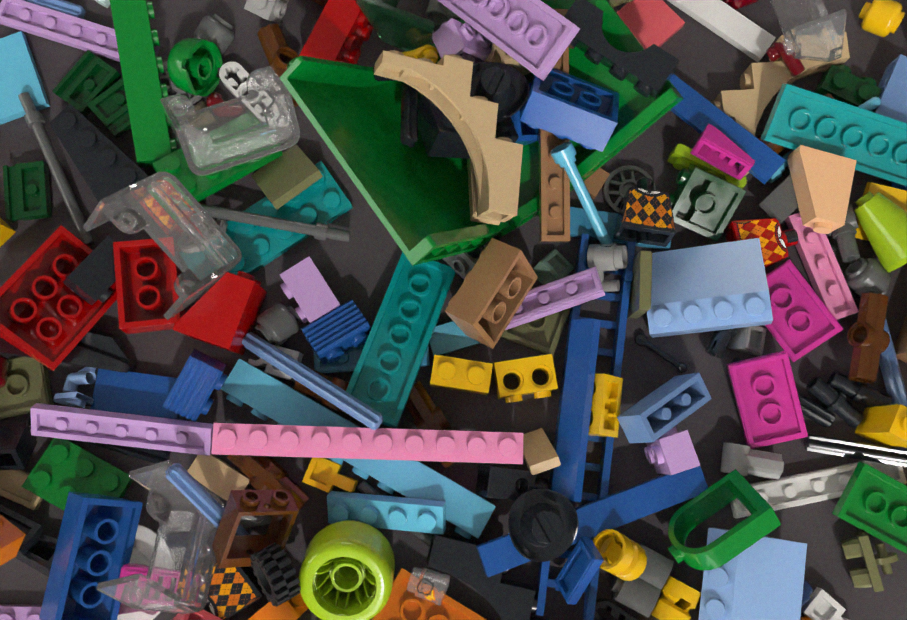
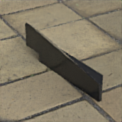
(94, 350)
(36, 549)

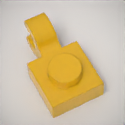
(325, 475)

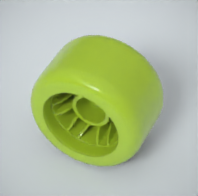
(347, 572)

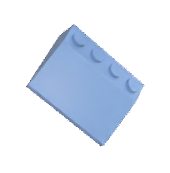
(709, 289)
(757, 583)

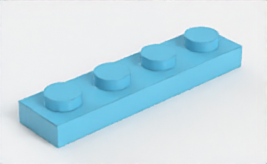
(388, 511)

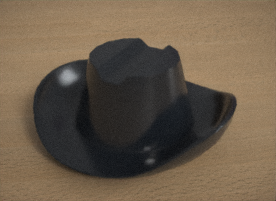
(500, 85)
(542, 524)

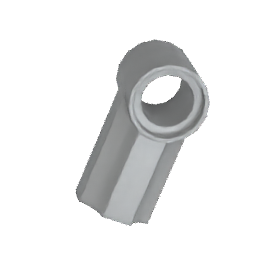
(751, 461)

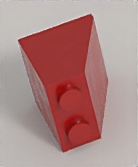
(225, 312)

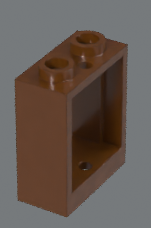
(231, 549)

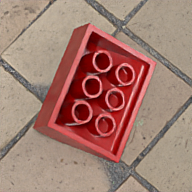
(40, 310)

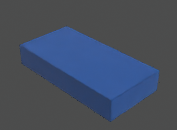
(579, 570)

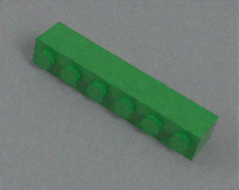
(142, 80)

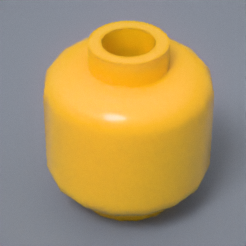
(881, 17)

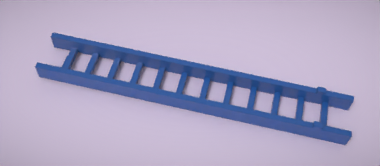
(607, 442)

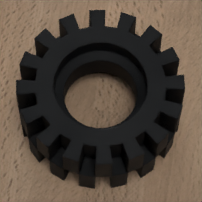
(275, 574)

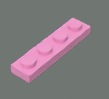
(822, 269)

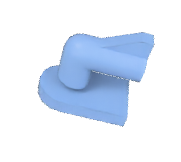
(73, 380)

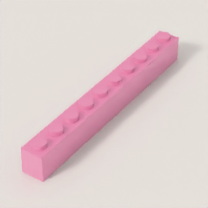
(367, 443)

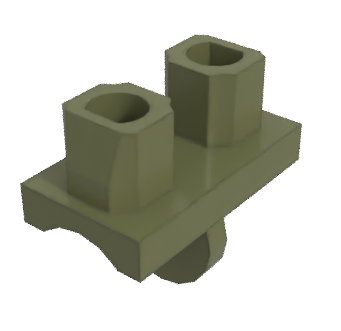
(868, 575)

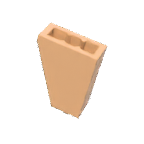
(821, 187)

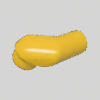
(426, 51)

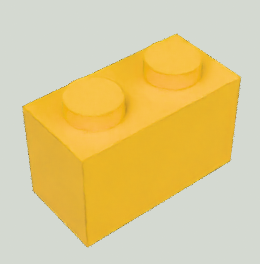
(461, 374)

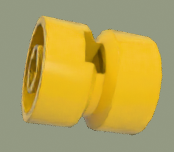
(620, 554)
(675, 601)

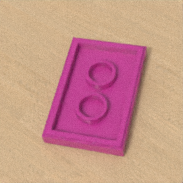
(798, 313)
(767, 399)

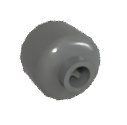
(215, 30)
(867, 276)
(277, 324)

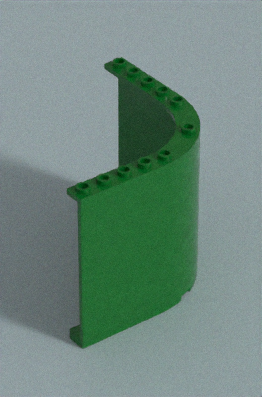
(426, 197)

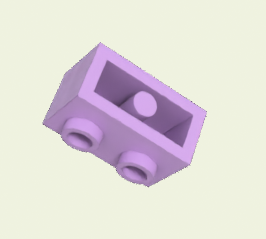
(461, 40)
(309, 290)
(672, 452)

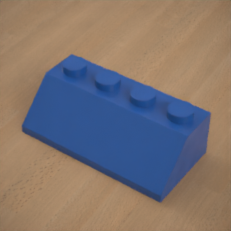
(90, 549)

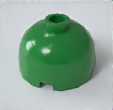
(194, 66)

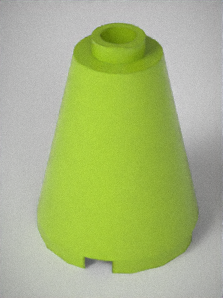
(885, 228)

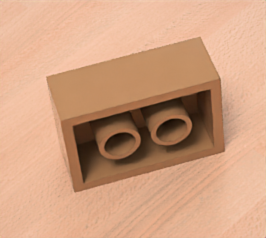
(492, 292)

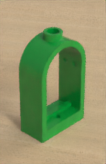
(734, 541)

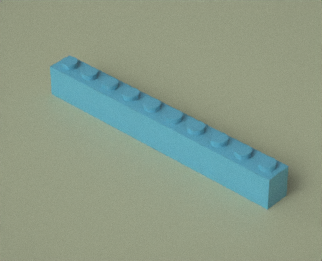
(410, 478)

